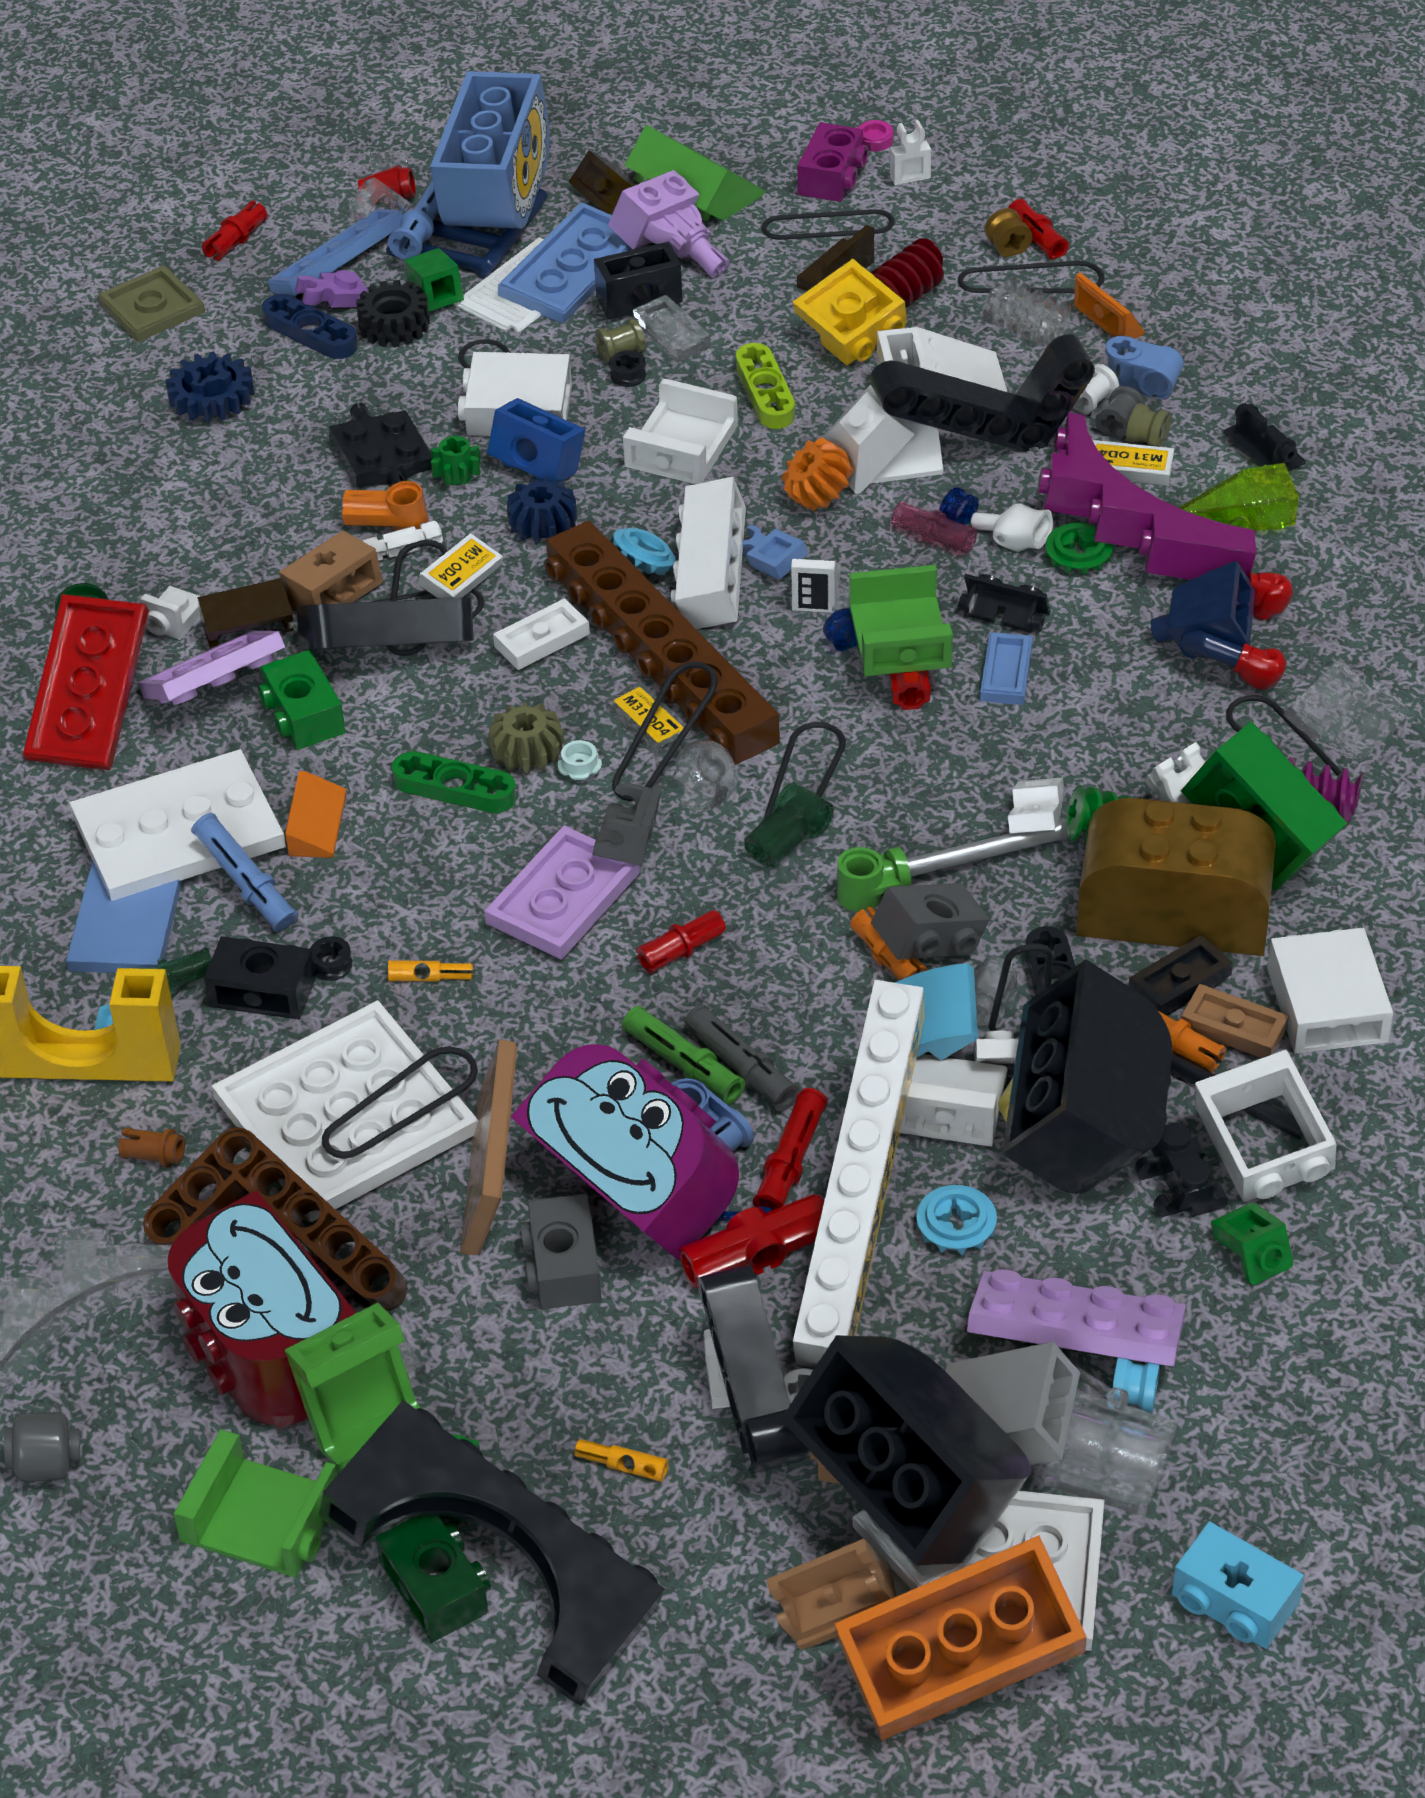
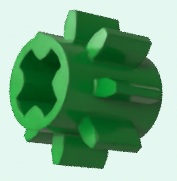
(455, 460)

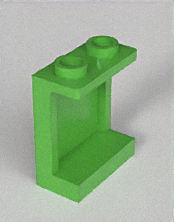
(351, 1380)

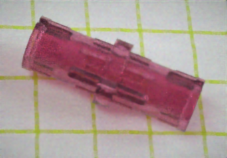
(934, 527)

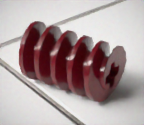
(913, 270)

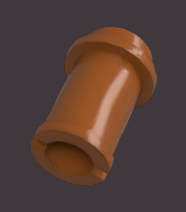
(163, 1147)

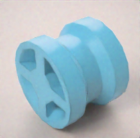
(1139, 1381)

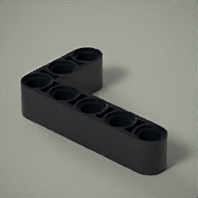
(985, 412)

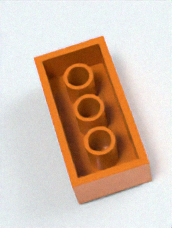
(960, 1637)

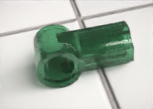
(794, 816)

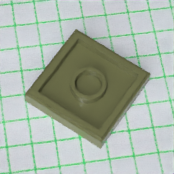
(151, 303)

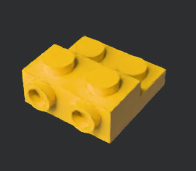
(850, 310)

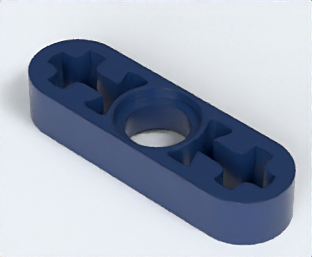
(289, 315)

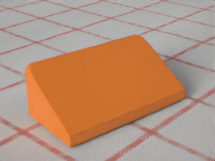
(1104, 309)
(314, 817)

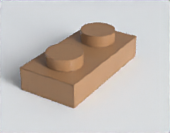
(1235, 1021)

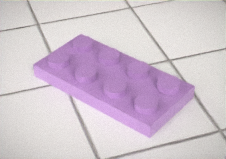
(1077, 1317)

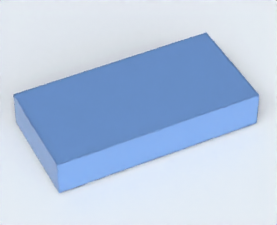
(1006, 668)

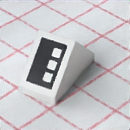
(814, 584)

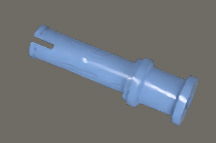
(415, 226)

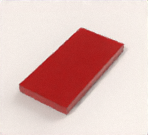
(86, 682)

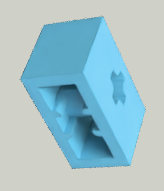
(1237, 1585)

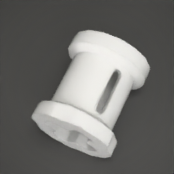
(1099, 387)

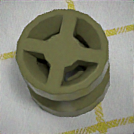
(1148, 426)

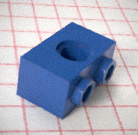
(535, 441)

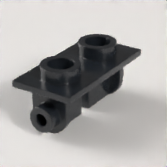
(1262, 442)
(1021, 604)

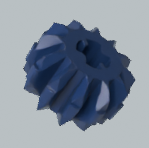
(541, 509)

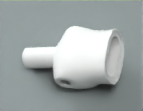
(1016, 527)

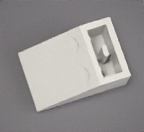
(941, 355)

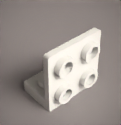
(954, 1100)

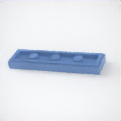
(337, 250)

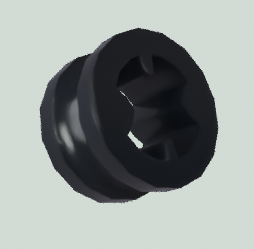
(628, 377)
(336, 947)

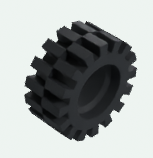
(380, 325)

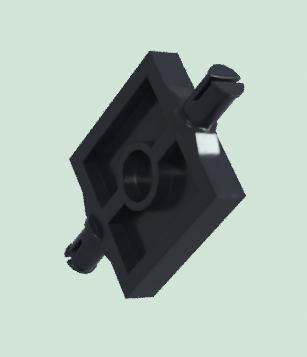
(380, 447)

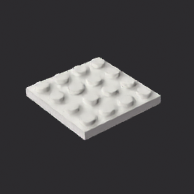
(318, 1079)

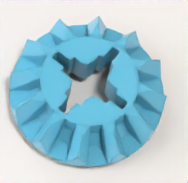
(644, 550)
(971, 1205)

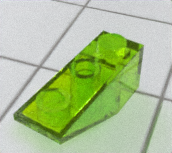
(1250, 499)

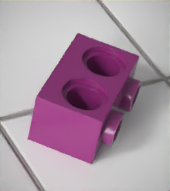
(831, 162)

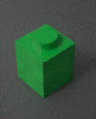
(436, 276)

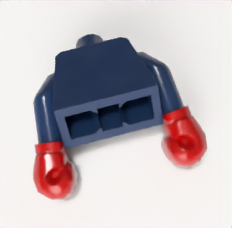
(1215, 618)

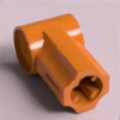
(397, 507)

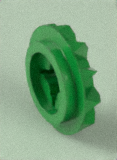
(1062, 541)

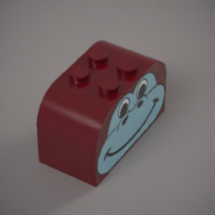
(245, 1299)

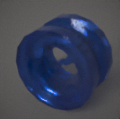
(959, 505)
(840, 630)

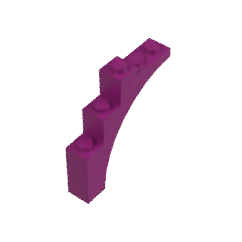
(1125, 515)

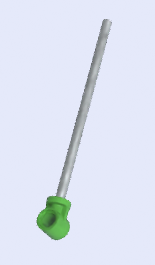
(867, 875)

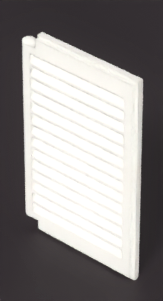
(487, 305)

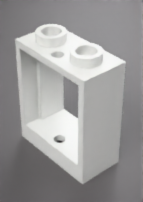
(1252, 1085)

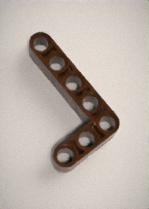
(290, 1205)

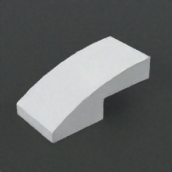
(1036, 805)

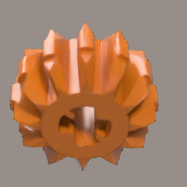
(817, 474)

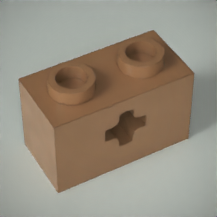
(332, 573)

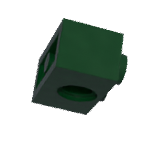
(436, 1601)

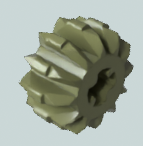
(525, 737)

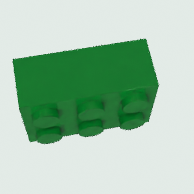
(1259, 779)

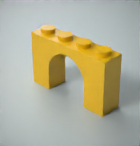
(136, 1047)

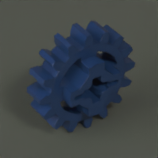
(210, 386)

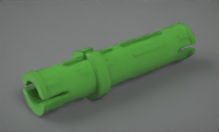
(720, 1081)

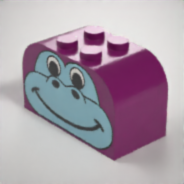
(634, 1142)

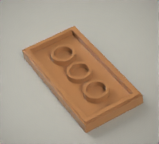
(489, 1148)

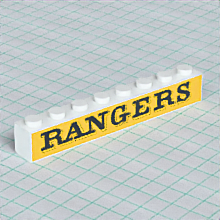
(860, 1170)

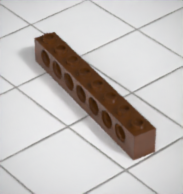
(660, 640)

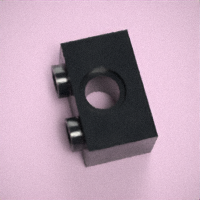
(637, 278)
(260, 977)

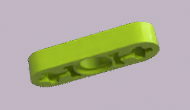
(767, 373)

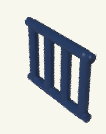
(497, 244)

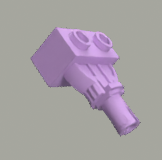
(665, 212)

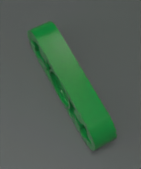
(441, 769)

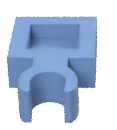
(772, 552)

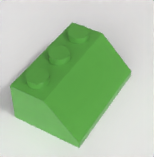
(719, 189)

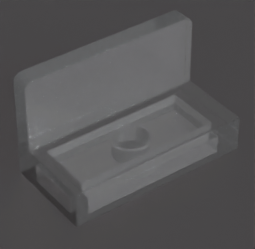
(367, 196)

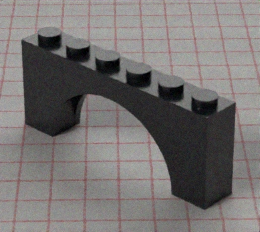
(423, 1470)

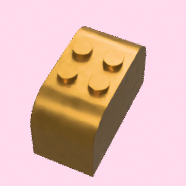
(1177, 874)

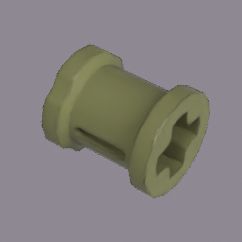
(620, 339)

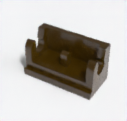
(244, 609)

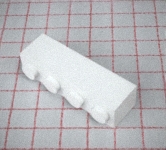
(709, 553)

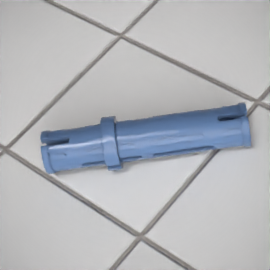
(255, 886)

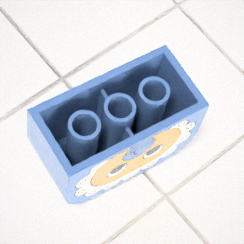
(492, 151)

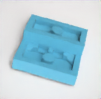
(949, 1009)

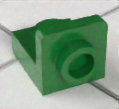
(1257, 1239)

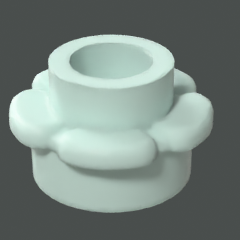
(579, 760)

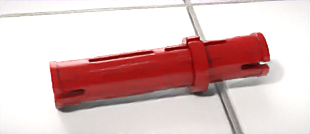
(784, 1166)

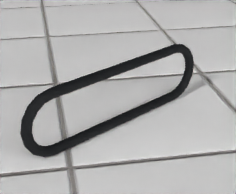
(825, 214)

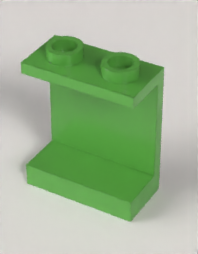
(899, 621)
(253, 1509)

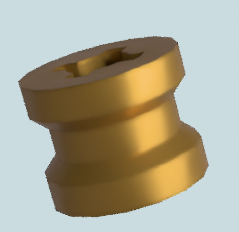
(1008, 232)

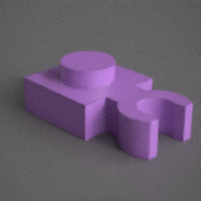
(337, 288)

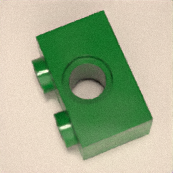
(302, 700)

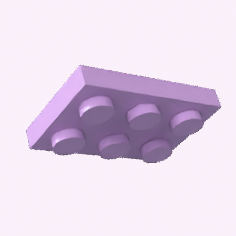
(212, 666)
(560, 894)

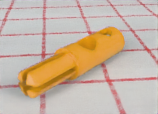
(405, 970)
(645, 1464)

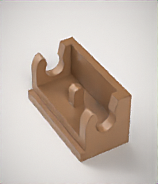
(830, 1591)

